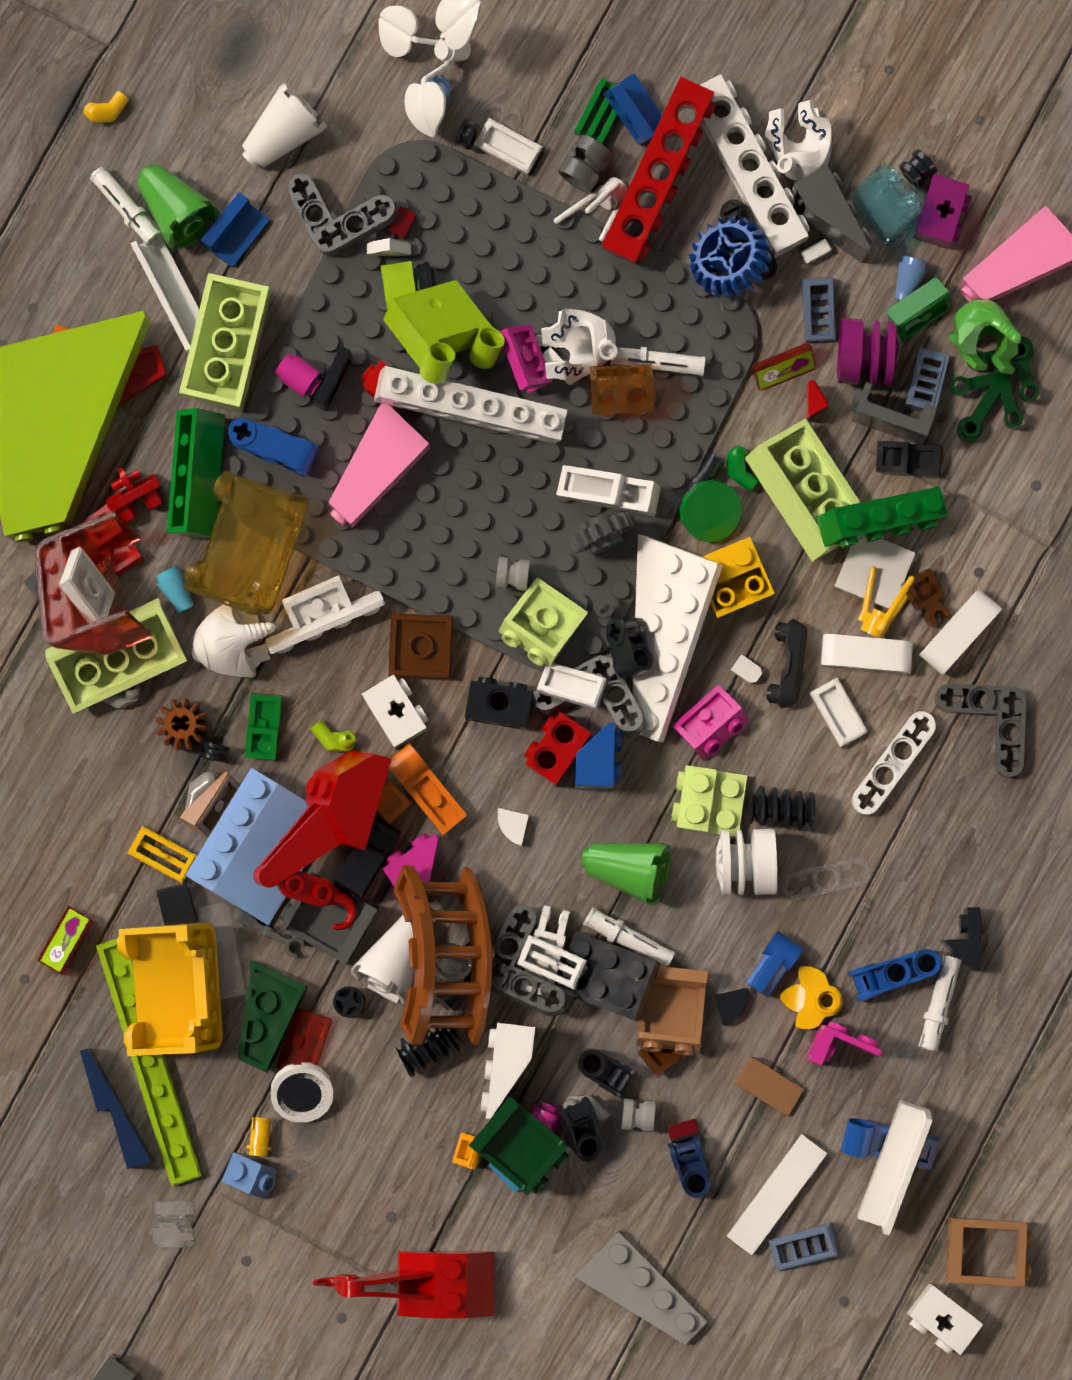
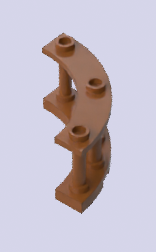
(424, 952)

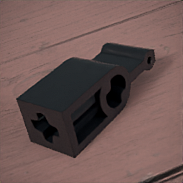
(364, 865)

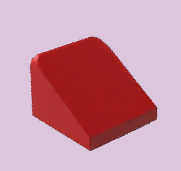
(815, 400)

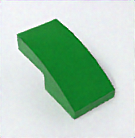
(263, 726)

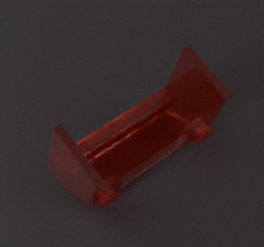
(60, 619)

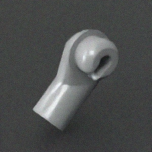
(124, 697)
(199, 785)
(601, 1113)

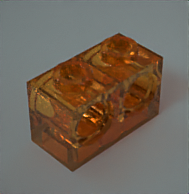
(622, 381)

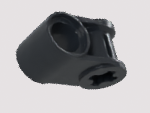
(630, 648)
(607, 1073)
(578, 1125)

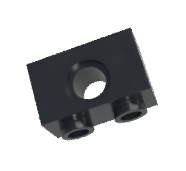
(513, 716)

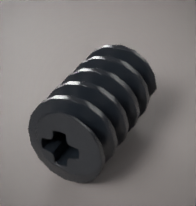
(783, 808)
(433, 1044)

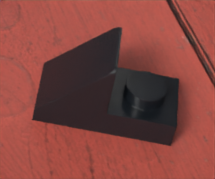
(969, 948)

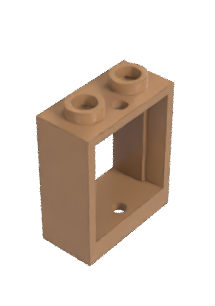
(954, 1252)

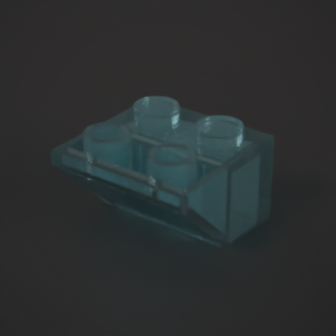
(887, 203)

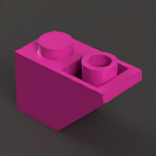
(420, 857)

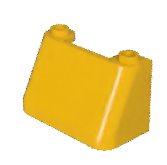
(173, 989)

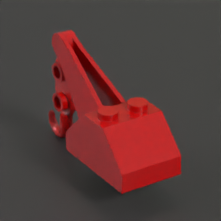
(339, 812)
(430, 1284)

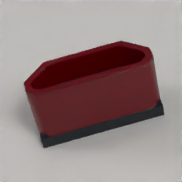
(683, 1130)

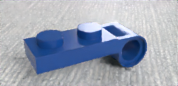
(868, 1137)

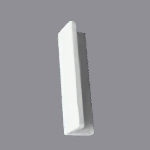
(169, 288)
(895, 1165)

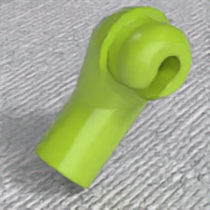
(333, 740)

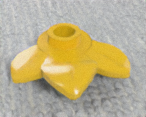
(807, 996)

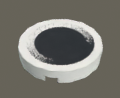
(301, 1092)

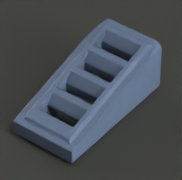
(806, 284)
(916, 403)
(831, 1239)

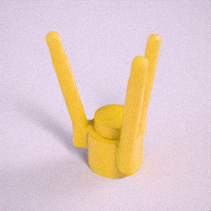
(877, 622)

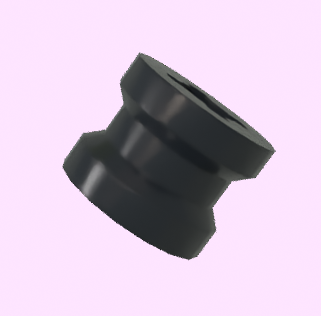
(918, 168)
(344, 1001)

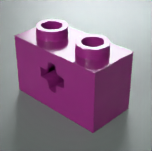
(948, 194)

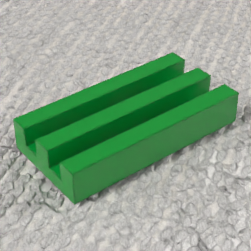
(603, 83)

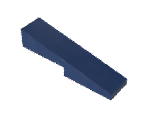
(132, 1145)

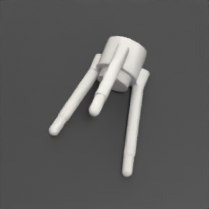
(608, 196)

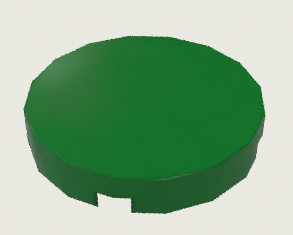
(710, 511)

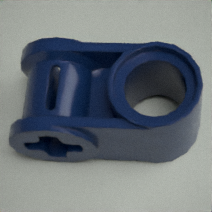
(690, 1164)

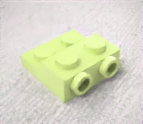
(542, 623)
(709, 800)

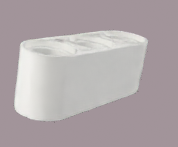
(960, 631)
(866, 654)

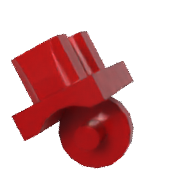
(121, 501)

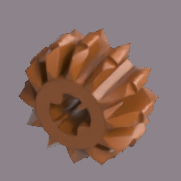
(182, 713)

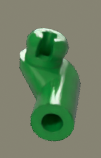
(737, 468)

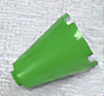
(175, 206)
(630, 867)

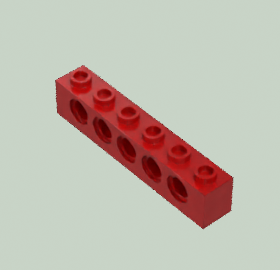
(685, 95)

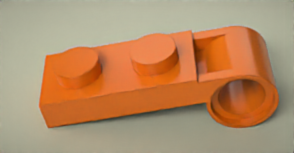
(426, 789)

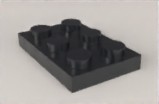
(612, 977)

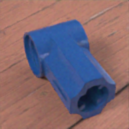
(778, 957)

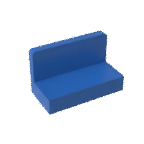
(634, 108)
(235, 230)

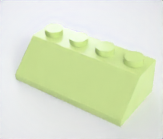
(225, 342)
(801, 482)
(94, 677)

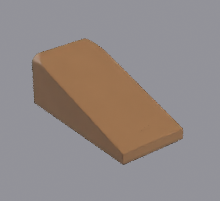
(210, 805)
(769, 1086)

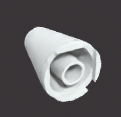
(281, 128)
(388, 964)

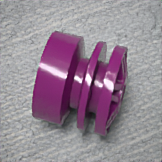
(866, 352)

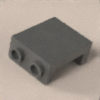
(891, 421)
(316, 923)

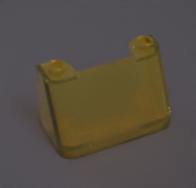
(248, 544)

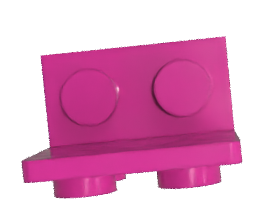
(823, 1048)

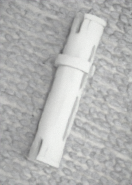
(133, 216)
(660, 360)
(623, 935)
(938, 1008)

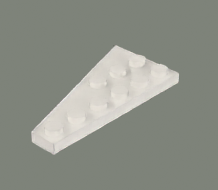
(673, 601)

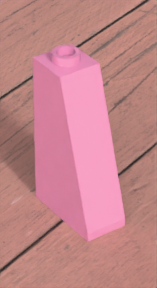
(1025, 257)
(377, 465)

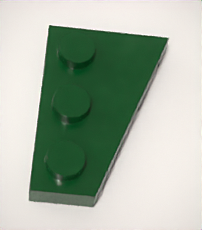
(268, 1015)

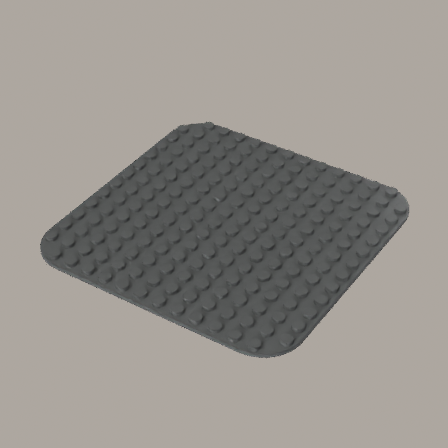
(479, 488)

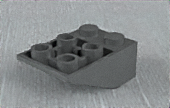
(829, 214)

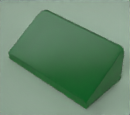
(920, 308)

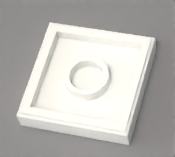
(891, 570)
(86, 586)

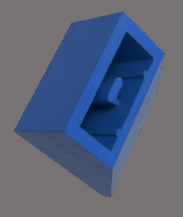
(596, 762)

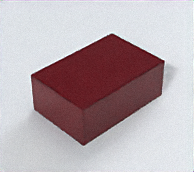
(402, 223)

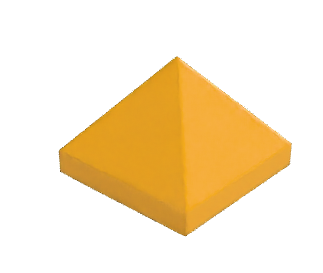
(464, 1154)

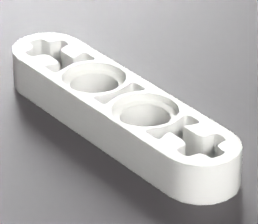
(895, 764)

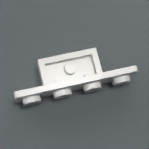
(320, 610)

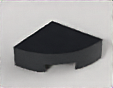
(731, 1004)

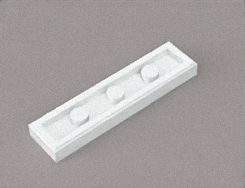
(776, 1194)

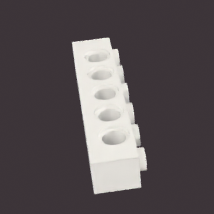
(781, 237)
(471, 405)

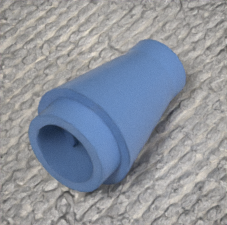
(909, 276)

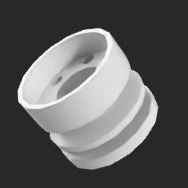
(747, 862)

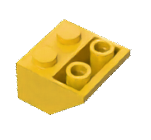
(740, 579)

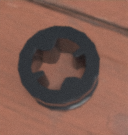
(466, 134)
(214, 752)

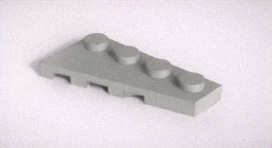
(636, 1285)

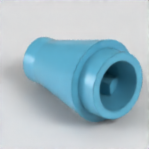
(172, 585)

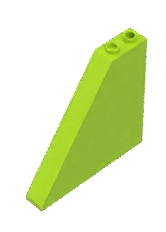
(55, 418)

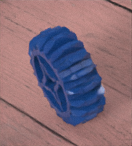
(745, 263)

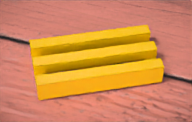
(139, 842)

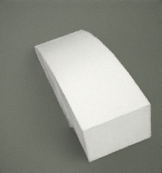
(609, 490)

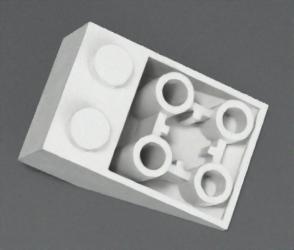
(511, 1055)

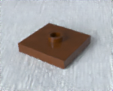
(421, 645)

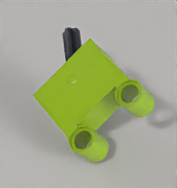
(439, 323)

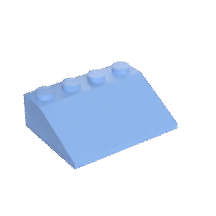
(242, 840)

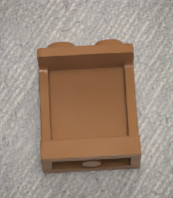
(674, 1011)

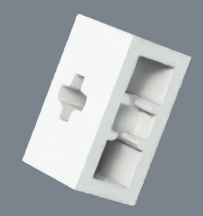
(397, 729)
(934, 1303)

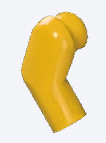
(106, 111)

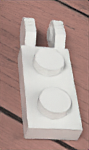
(554, 939)

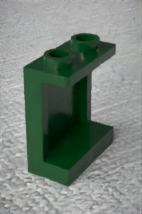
(520, 1146)

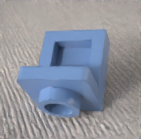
(250, 1176)

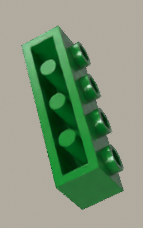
(195, 472)
(882, 516)

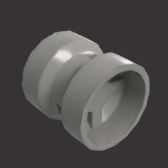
(513, 574)
(638, 1115)

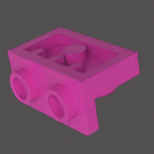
(525, 358)
(711, 722)

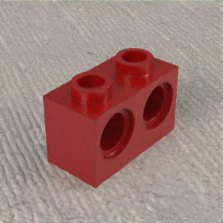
(564, 752)

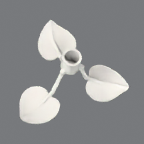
(457, 21)

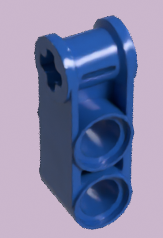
(274, 445)
(879, 981)

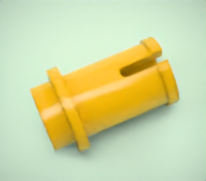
(259, 1136)

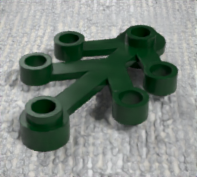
(998, 384)

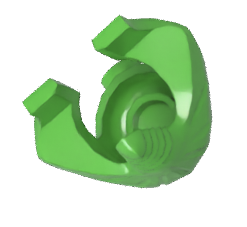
(977, 321)

